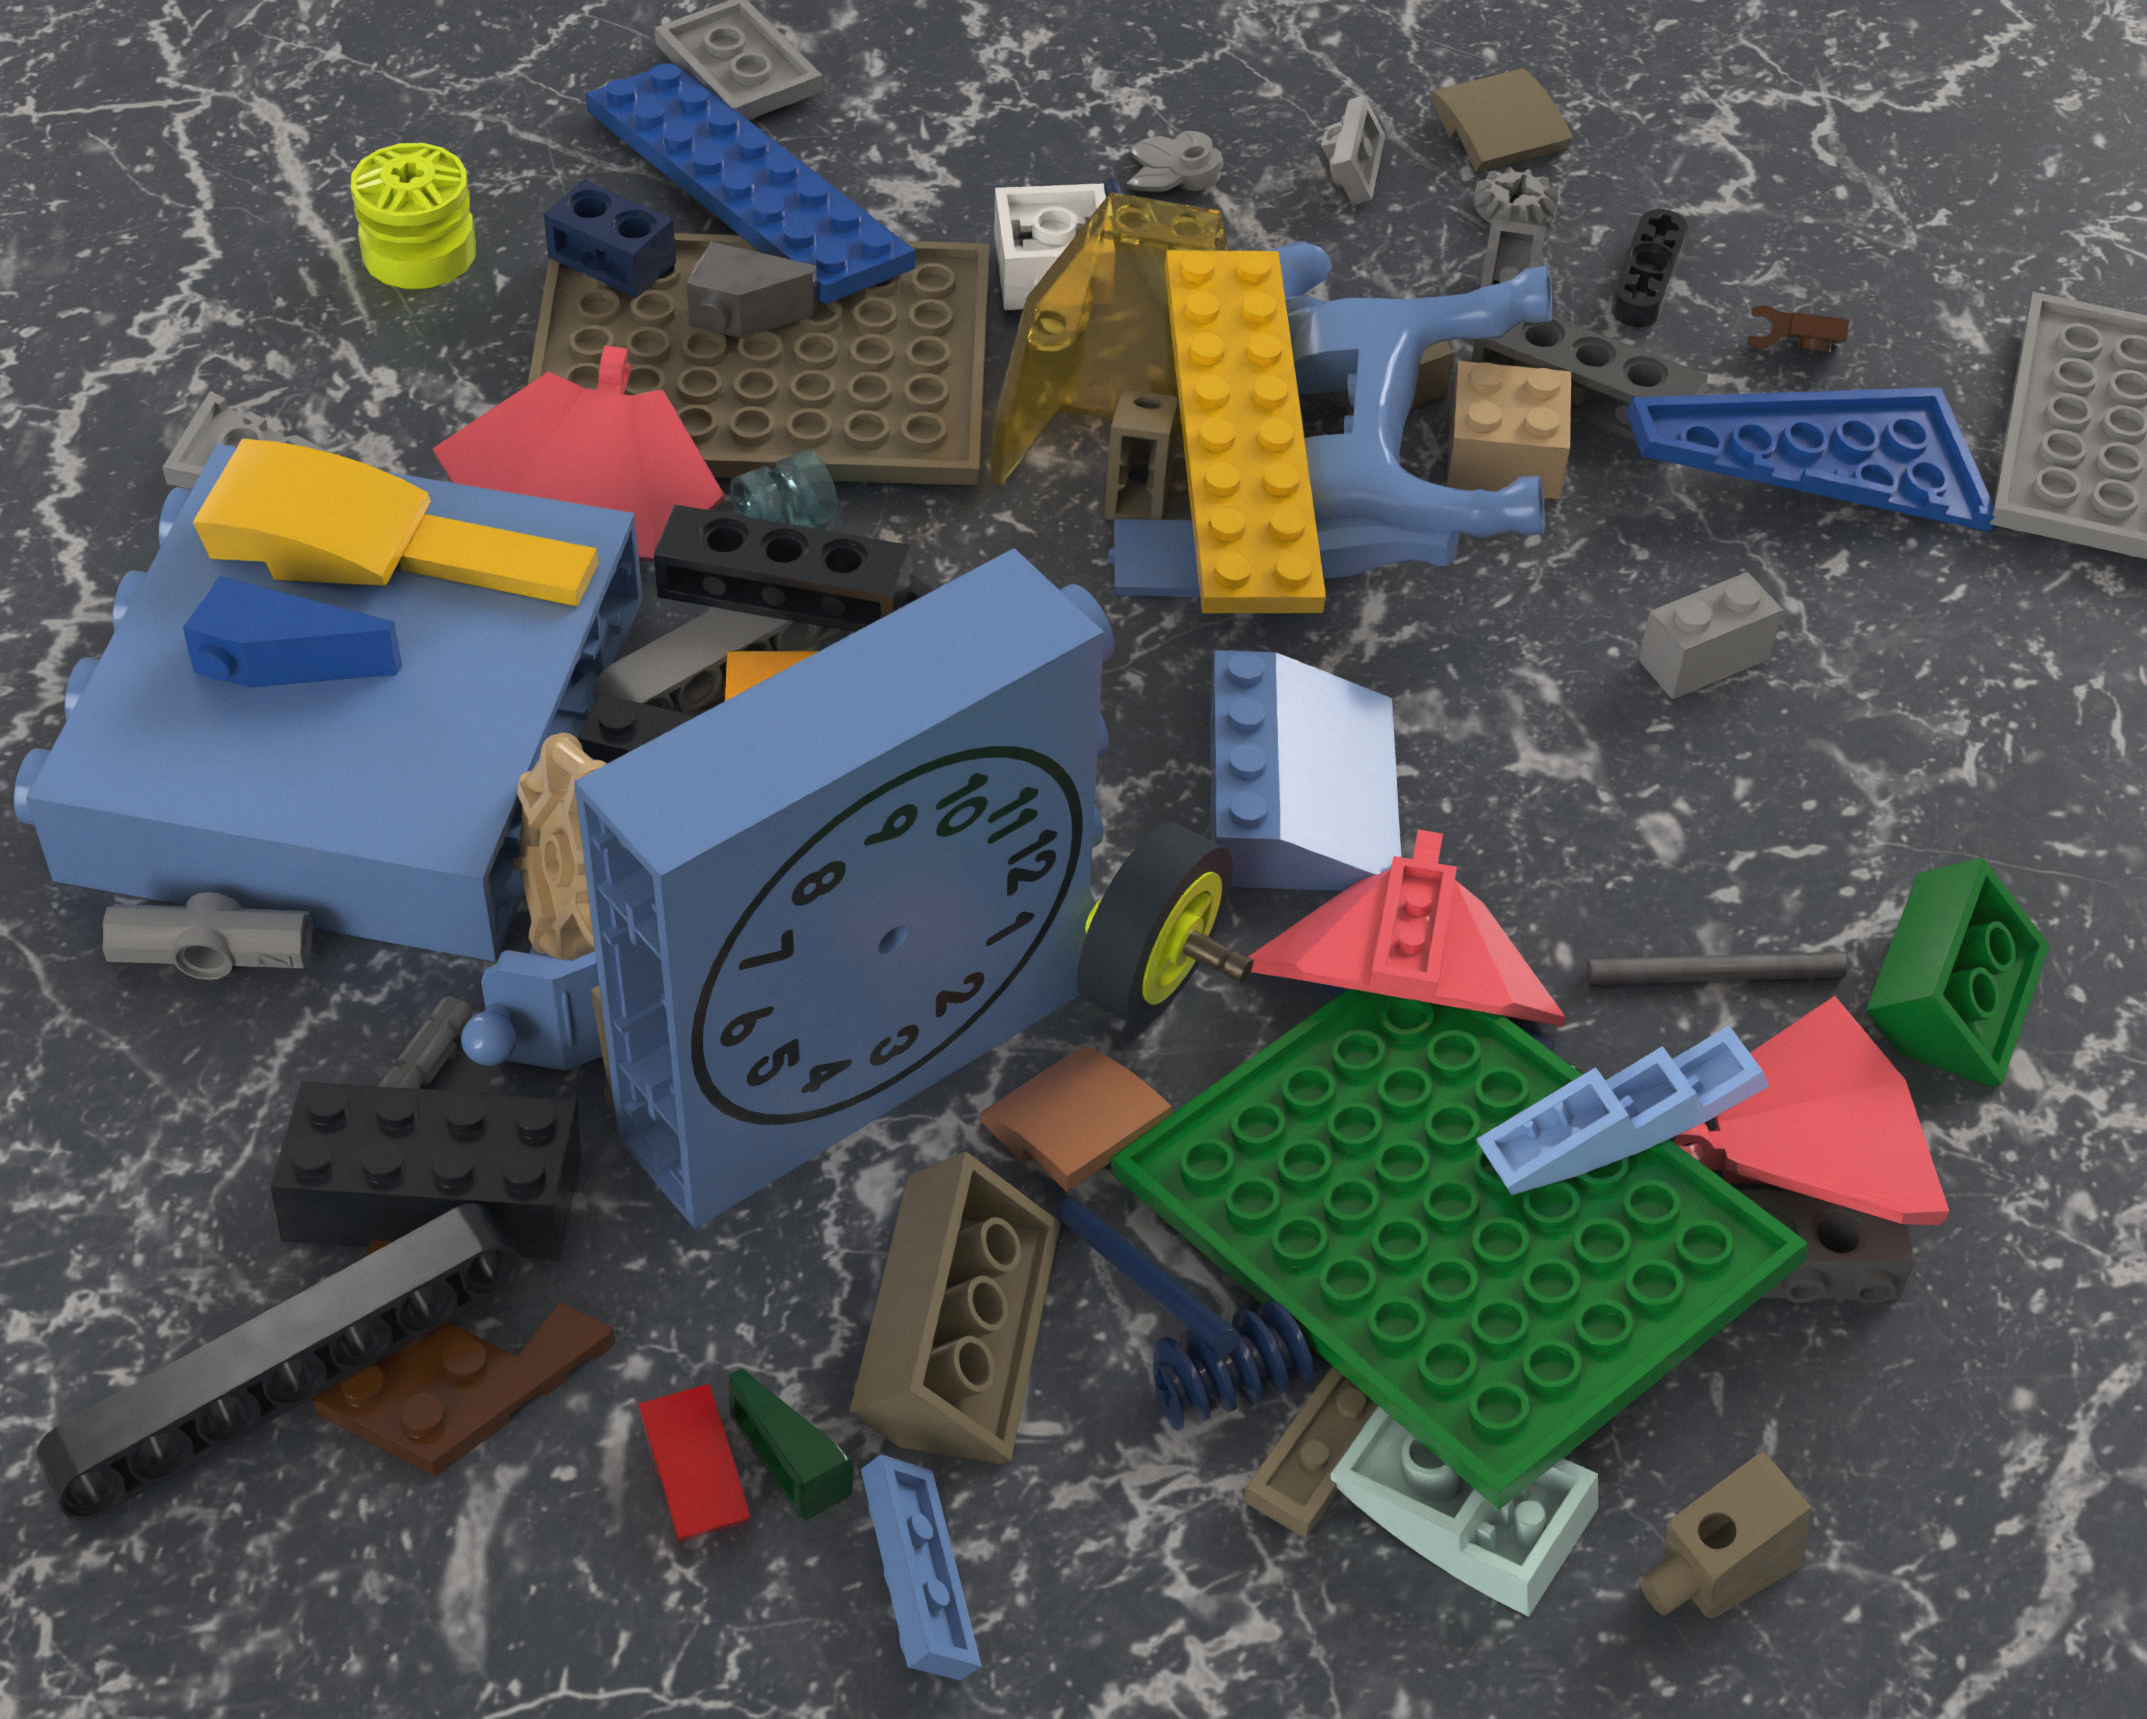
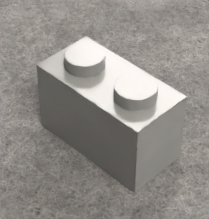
(1710, 635)

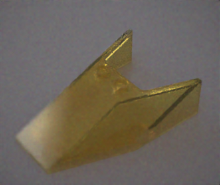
(1098, 321)

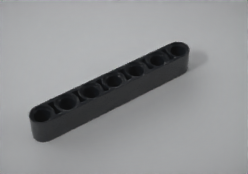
(276, 1361)

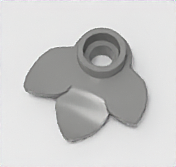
(1176, 161)

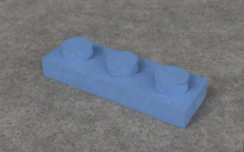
(920, 1568)

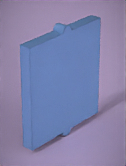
(1154, 558)

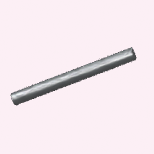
(1716, 968)

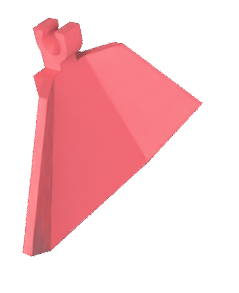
(587, 449)
(1412, 939)
(1828, 1125)

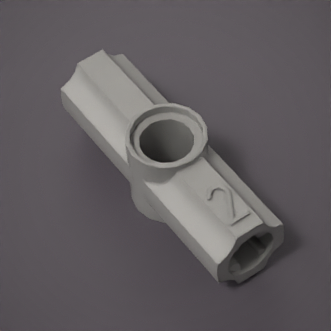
(207, 936)

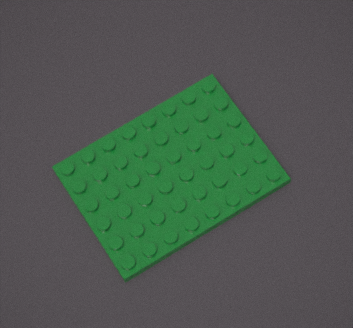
(1472, 1315)

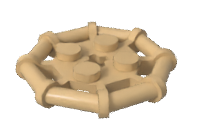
(552, 850)

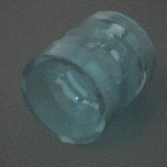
(793, 493)

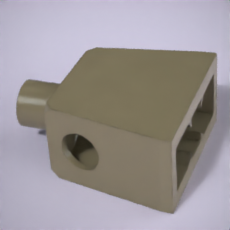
(1141, 438)
(1731, 1542)

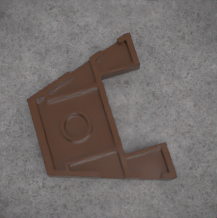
(456, 1389)

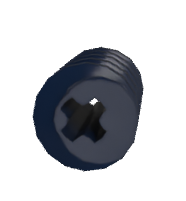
(1194, 1371)

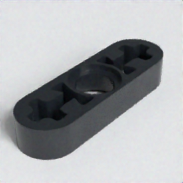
(1653, 283)

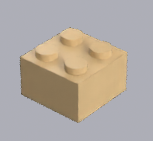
(1508, 427)

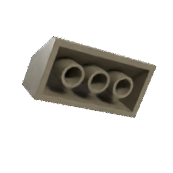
(957, 1314)

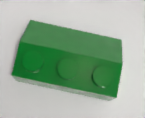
(1959, 973)

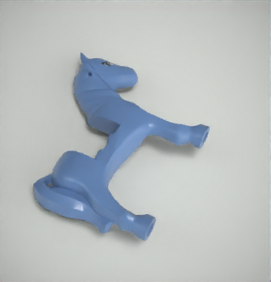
(1373, 347)

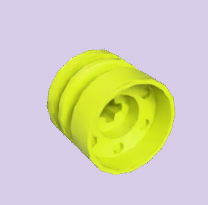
(413, 215)

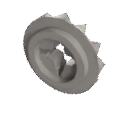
(1534, 206)

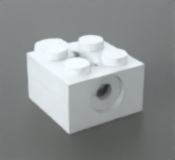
(1035, 229)

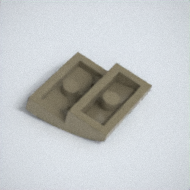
(1502, 119)

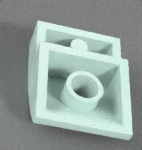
(1443, 1518)

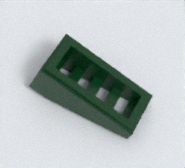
(797, 1455)

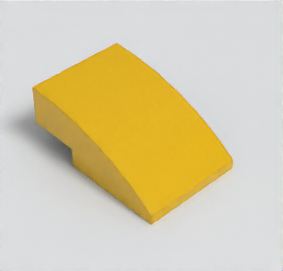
(310, 514)

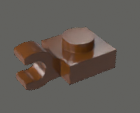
(1812, 331)

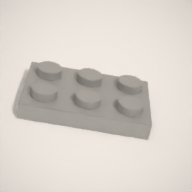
(739, 58)

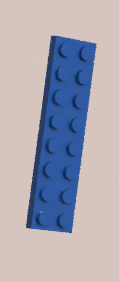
(749, 180)

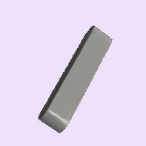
(689, 664)

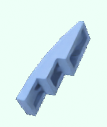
(1614, 1118)

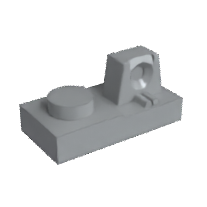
(1355, 150)

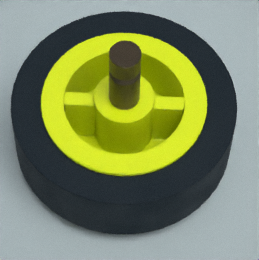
(1158, 926)

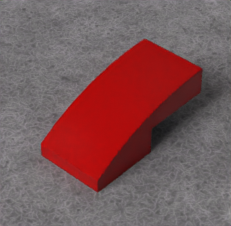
(694, 1462)

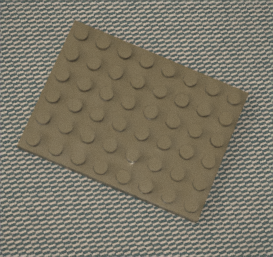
(869, 382)

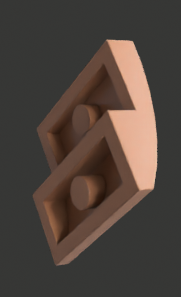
(1075, 1115)

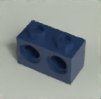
(610, 238)

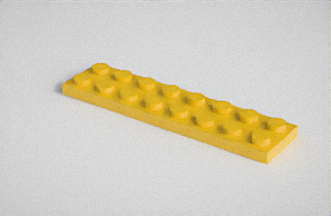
(1243, 434)

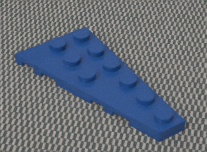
(1850, 445)

